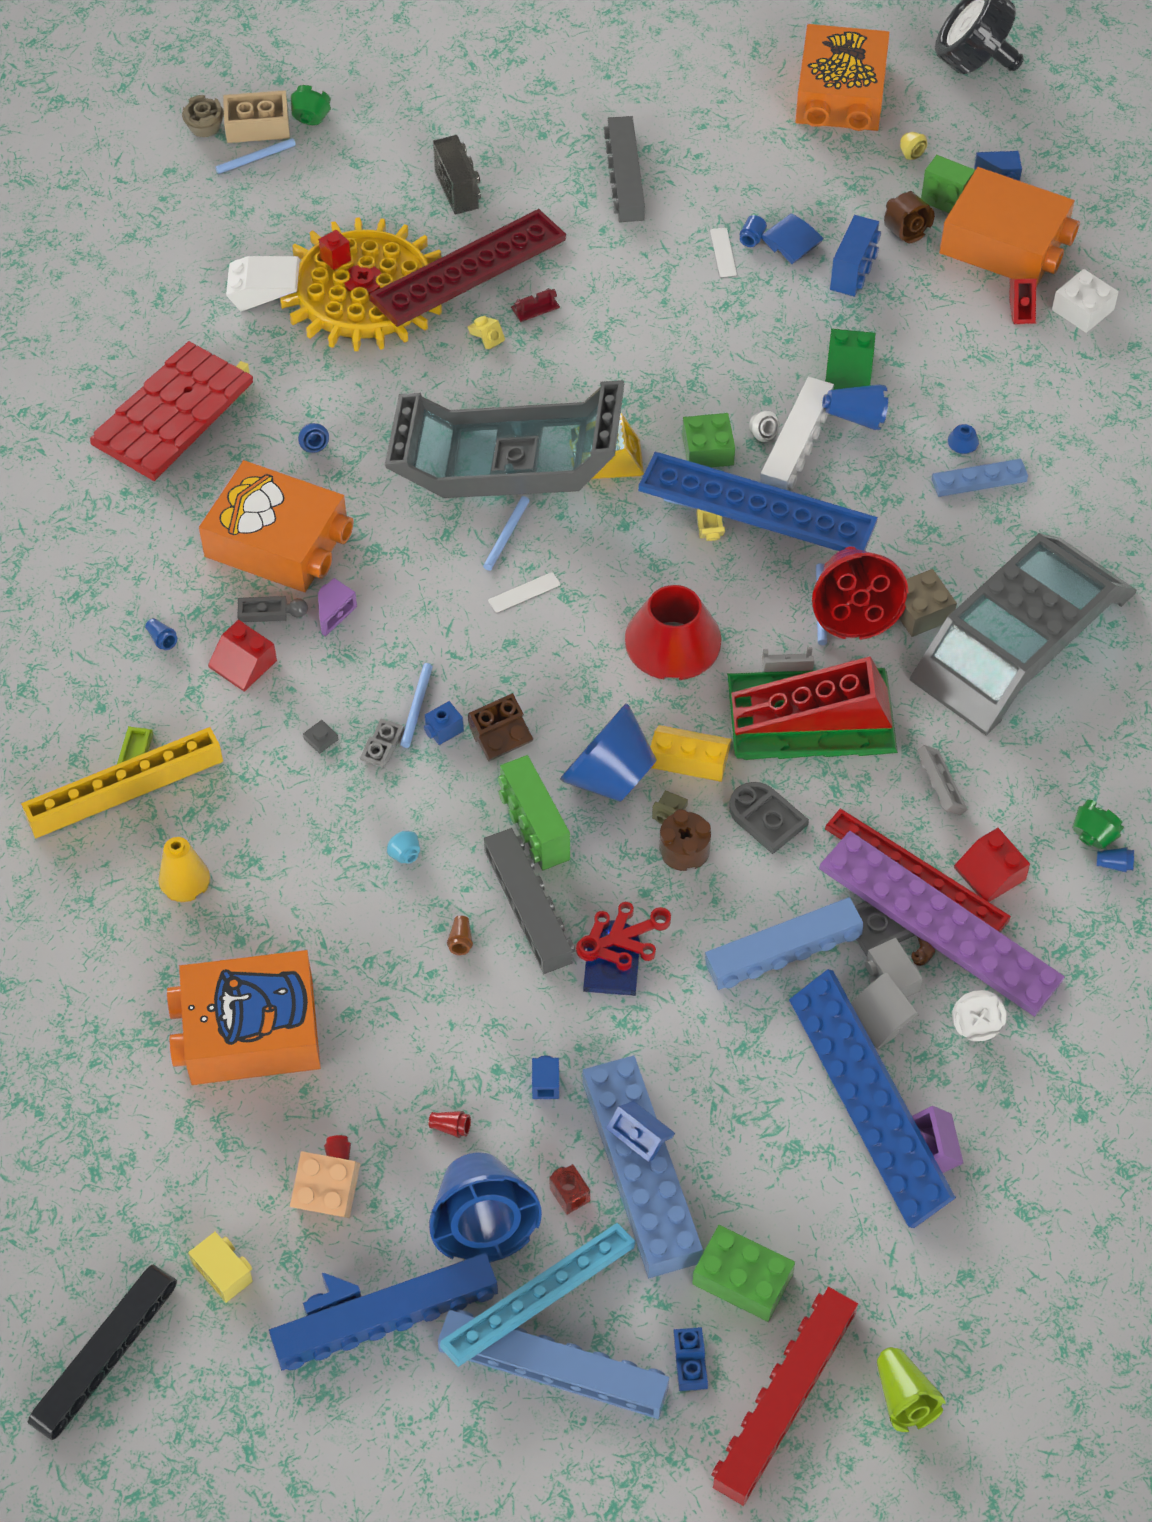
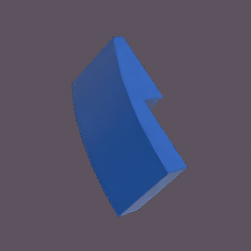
(690, 1359)

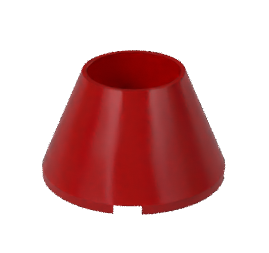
(668, 649)

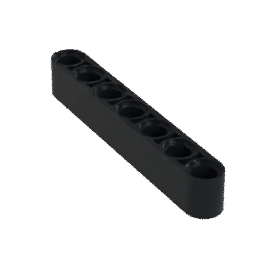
(102, 1352)

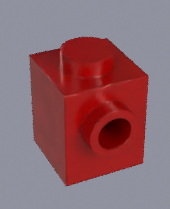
(334, 249)

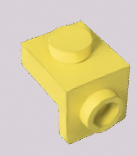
(488, 330)
(709, 525)

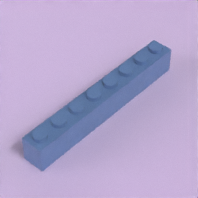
(570, 1368)

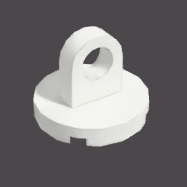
(979, 1015)

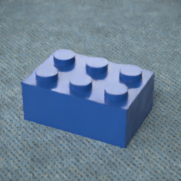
(855, 255)

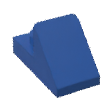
(338, 1292)

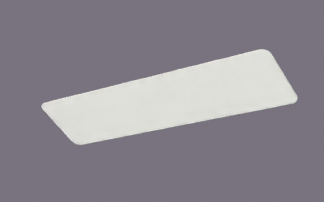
(723, 252)
(524, 592)

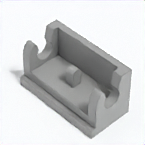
(787, 662)

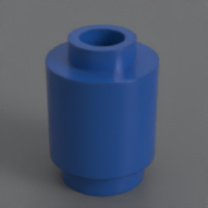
(752, 231)

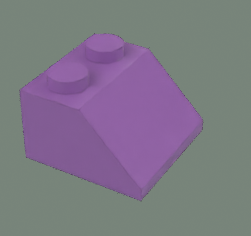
(941, 1136)

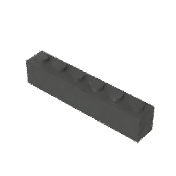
(625, 169)
(528, 900)

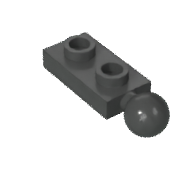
(269, 608)

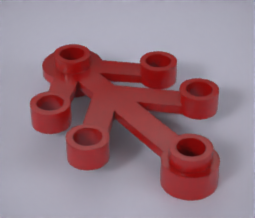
(621, 937)

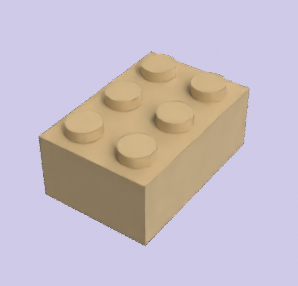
(256, 116)

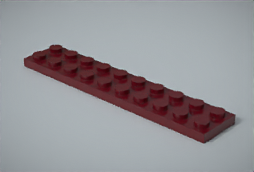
(467, 267)

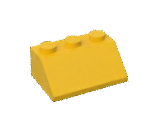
(690, 752)

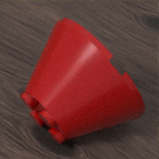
(859, 594)

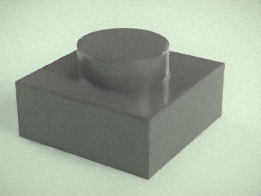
(320, 736)

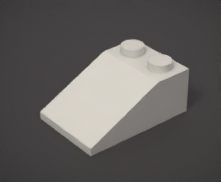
(261, 279)

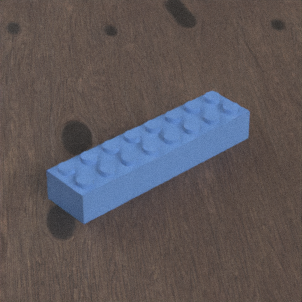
(647, 1189)

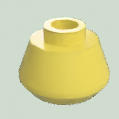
(913, 145)

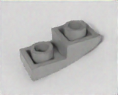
(383, 743)

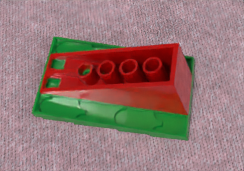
(812, 712)

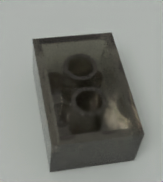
(456, 174)

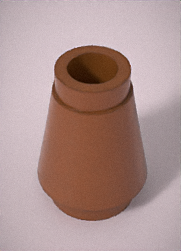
(460, 936)

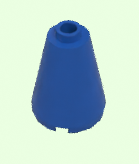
(858, 405)

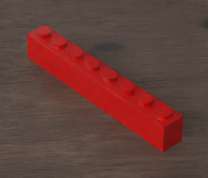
(785, 1395)

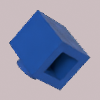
(443, 723)

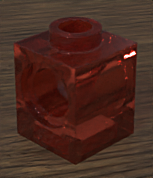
(569, 1199)

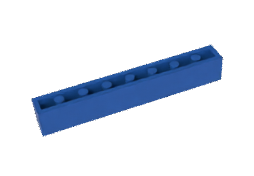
(383, 1312)

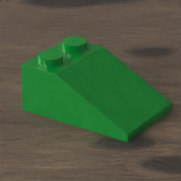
(850, 358)

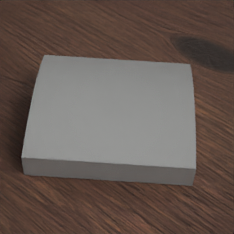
(883, 1010)

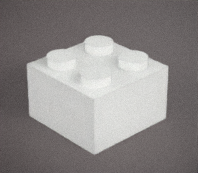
(1085, 300)

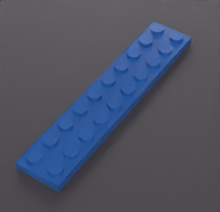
(757, 503)
(872, 1099)

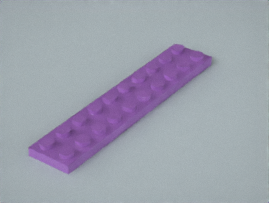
(942, 923)

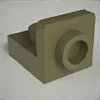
(667, 806)

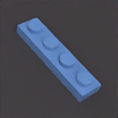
(979, 477)

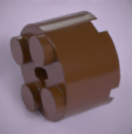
(908, 217)
(685, 840)

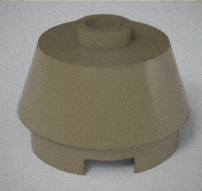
(203, 116)

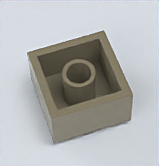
(926, 603)

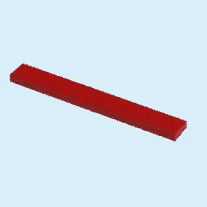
(844, 822)

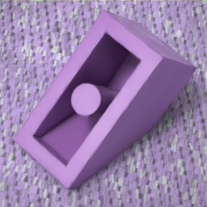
(335, 604)

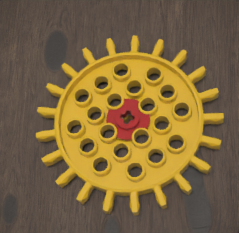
(375, 262)

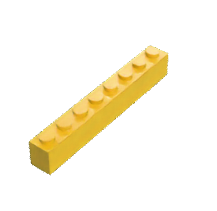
(122, 782)

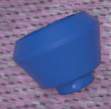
(313, 437)
(963, 439)

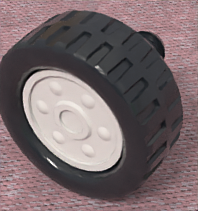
(977, 33)

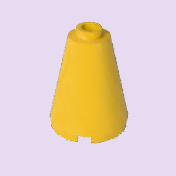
(182, 871)

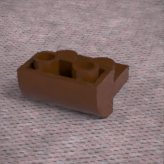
(499, 727)

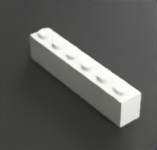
(797, 436)

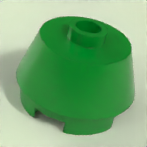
(309, 106)
(1096, 825)

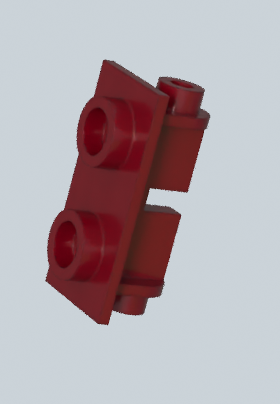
(531, 307)

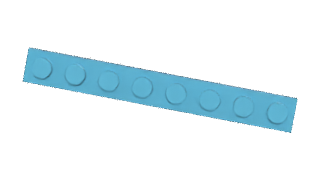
(537, 1295)

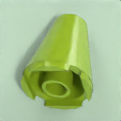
(907, 1391)

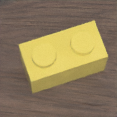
(221, 1266)

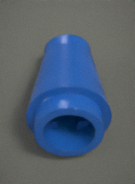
(162, 635)
(1116, 859)

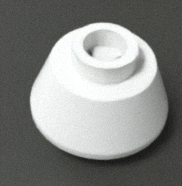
(764, 426)

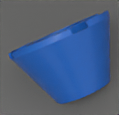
(613, 759)
(483, 1209)

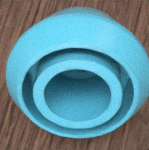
(404, 847)

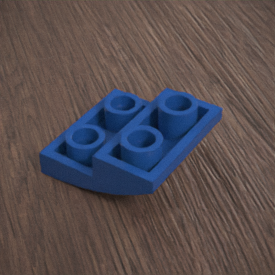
(792, 238)

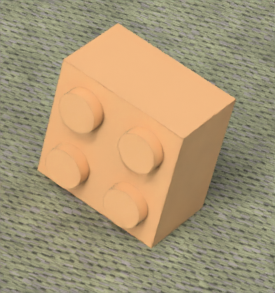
(325, 1184)

